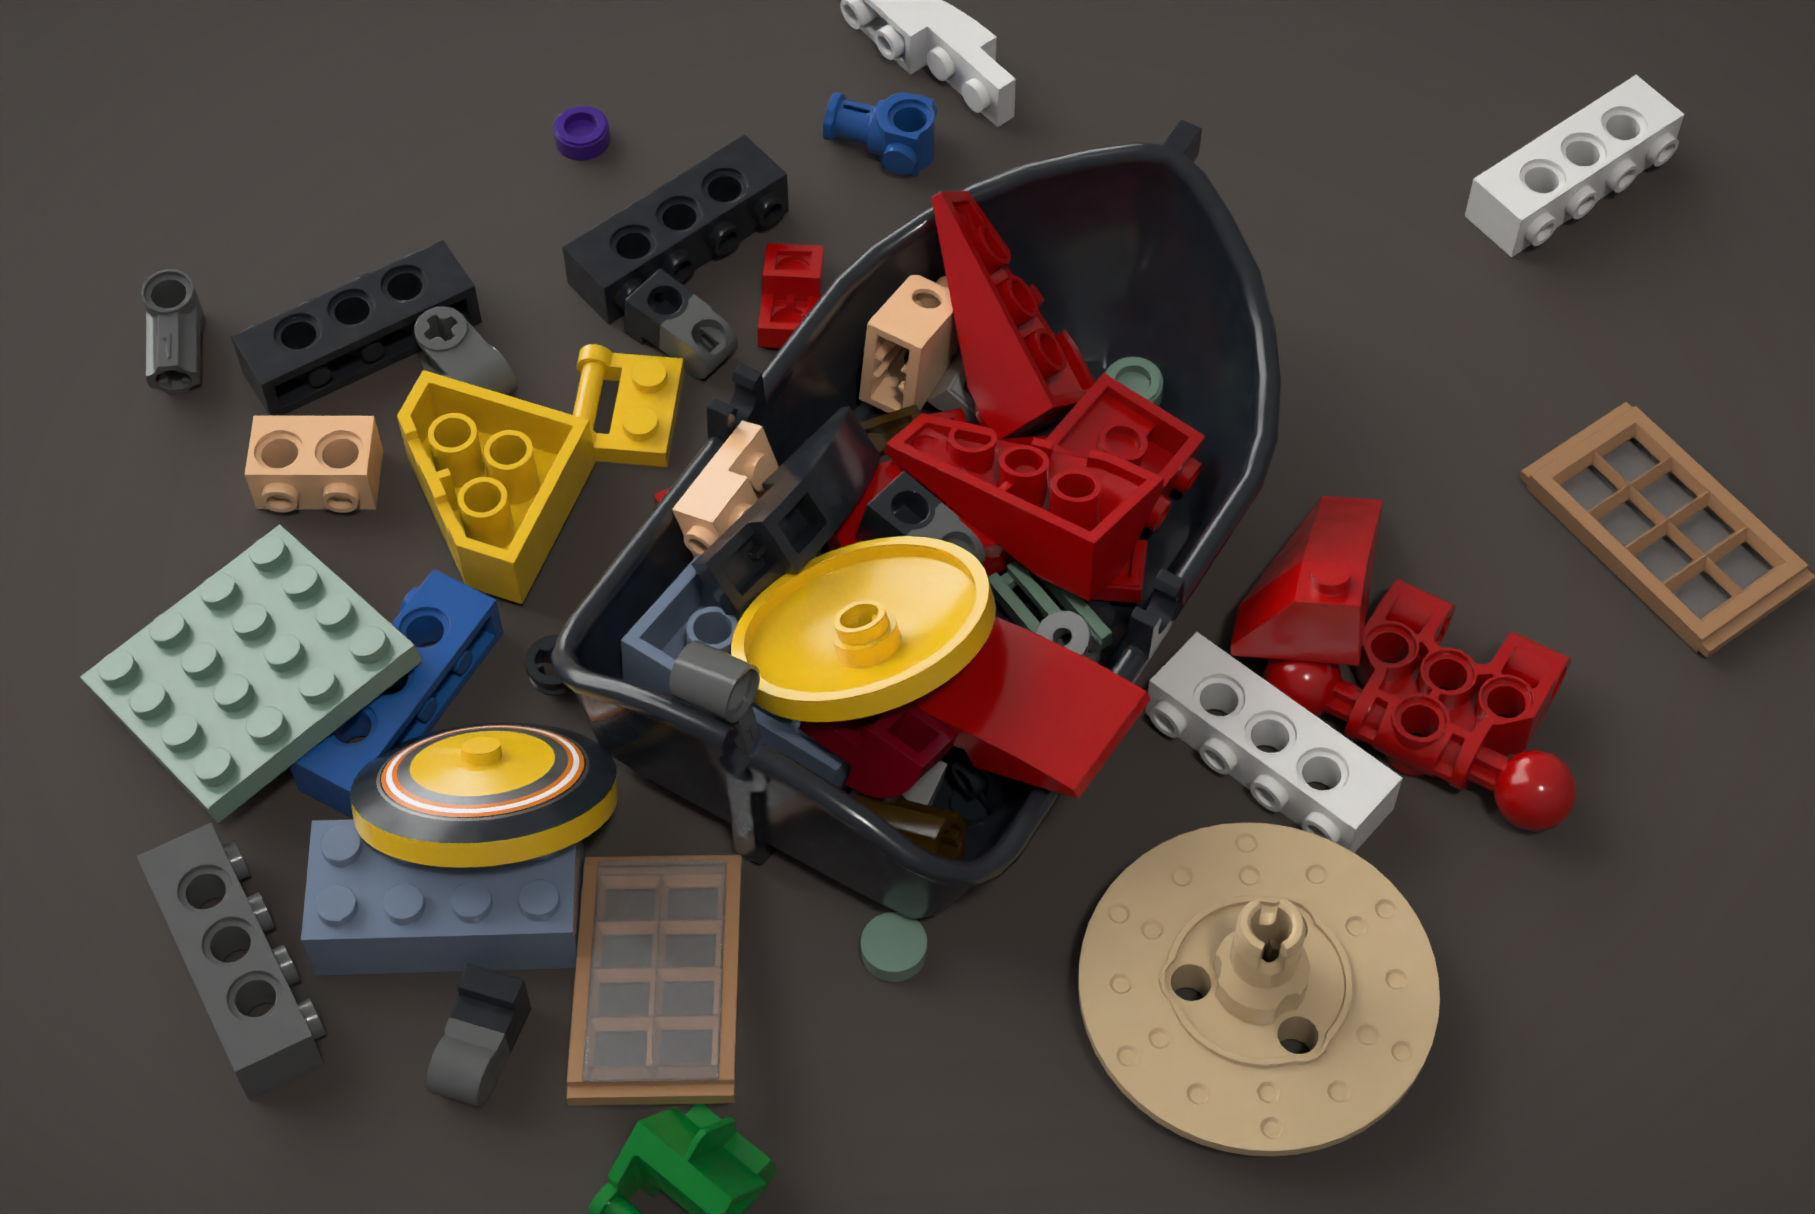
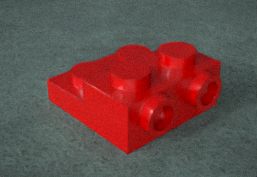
(1134, 429)

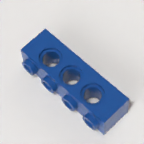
(438, 611)

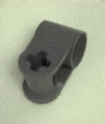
(460, 352)

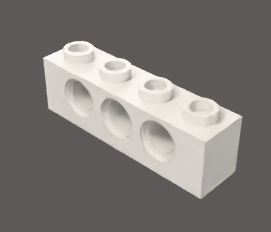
(1574, 166)
(1260, 714)

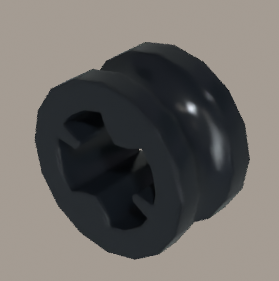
(536, 655)

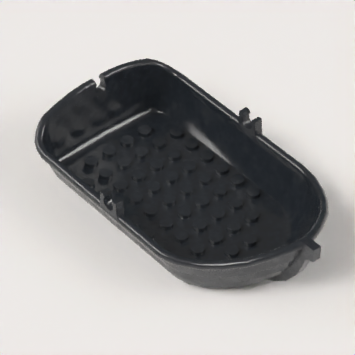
(1132, 265)

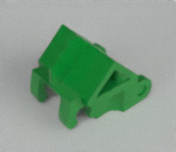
(690, 1159)

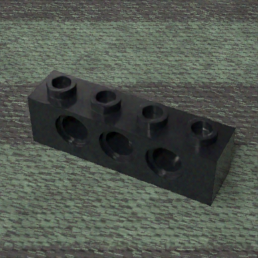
(677, 226)
(351, 329)

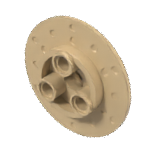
(1282, 946)

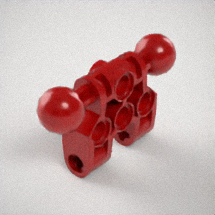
(1460, 724)

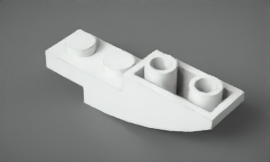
(945, 40)

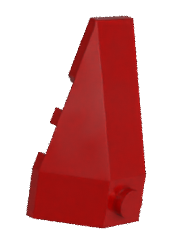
(1009, 353)
(1048, 509)
(1315, 589)

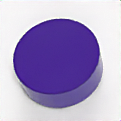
(581, 133)

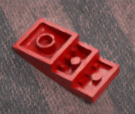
(1036, 710)

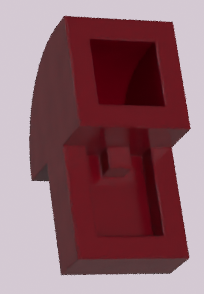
(885, 749)

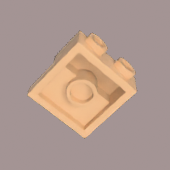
(725, 487)

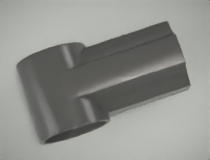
(172, 331)
(718, 687)

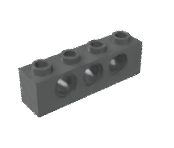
(260, 1048)

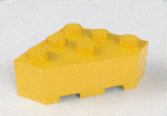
(494, 477)

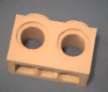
(314, 463)

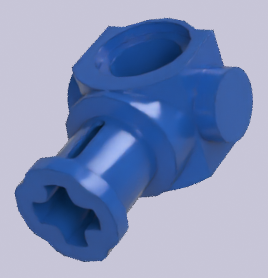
(894, 130)

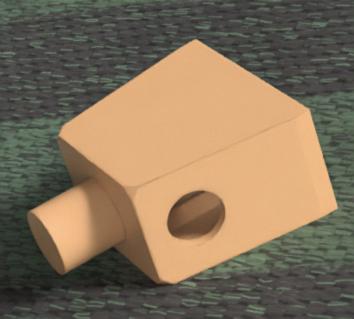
(916, 320)

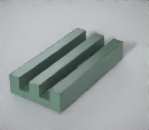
(1020, 575)

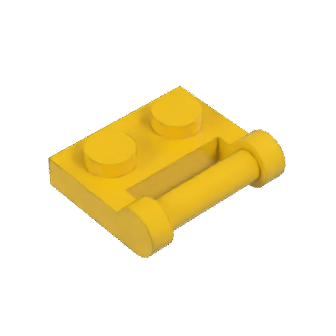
(643, 407)

